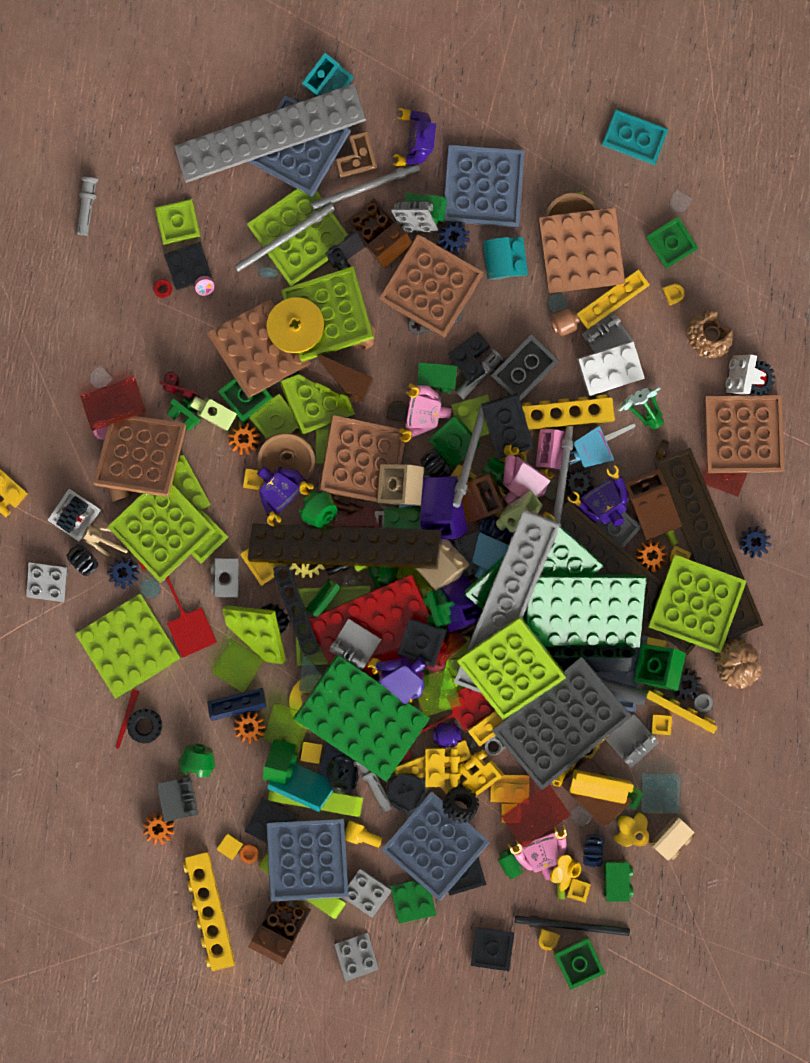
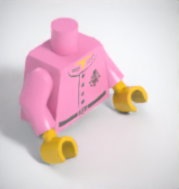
(423, 411)
(522, 477)
(542, 853)

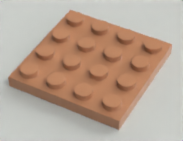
(582, 250)
(431, 286)
(250, 352)
(744, 434)
(140, 455)
(355, 457)

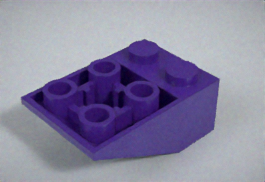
(437, 507)
(465, 611)

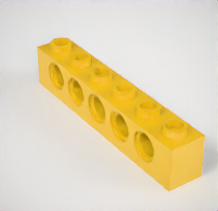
(604, 404)
(203, 862)

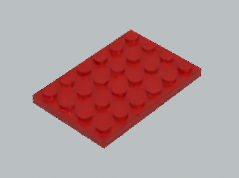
(381, 612)

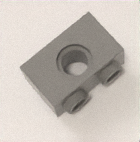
(231, 588)

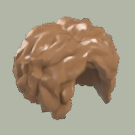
(708, 336)
(738, 664)

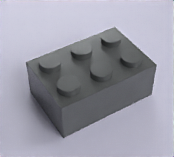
(524, 368)

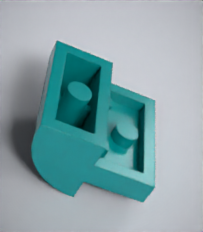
(326, 77)
(505, 258)

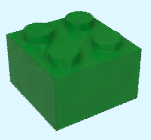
(240, 403)
(659, 667)
(617, 880)
(579, 962)

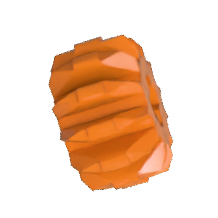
(244, 432)
(649, 549)
(251, 733)
(153, 834)

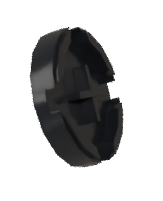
(342, 774)
(406, 792)

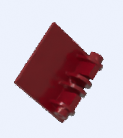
(171, 385)

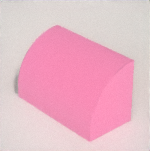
(549, 449)

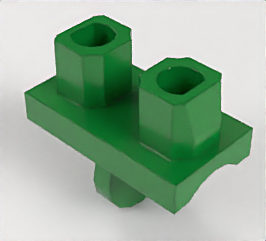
(177, 408)
(497, 468)
(439, 608)

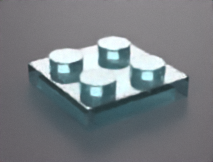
(660, 793)

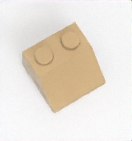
(400, 484)
(450, 566)
(672, 838)

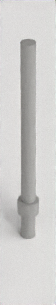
(400, 173)
(316, 216)
(567, 445)
(461, 486)

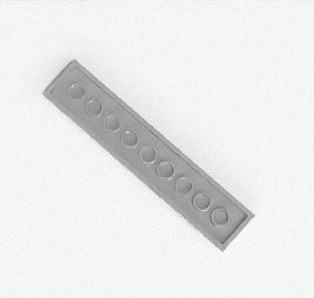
(270, 133)
(514, 580)

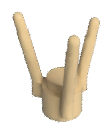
(92, 534)

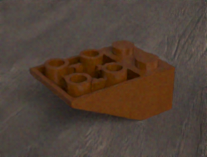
(379, 233)
(482, 498)
(652, 504)
(279, 930)

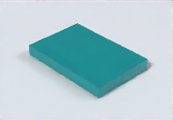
(635, 137)
(305, 788)

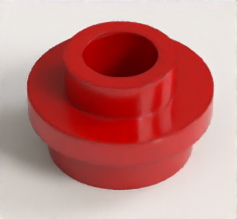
(162, 282)

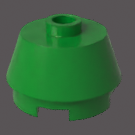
(318, 509)
(197, 759)

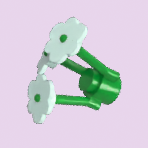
(653, 417)

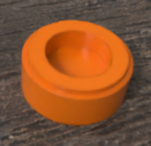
(249, 853)

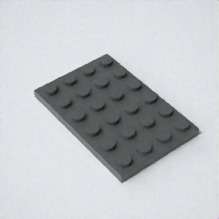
(562, 724)

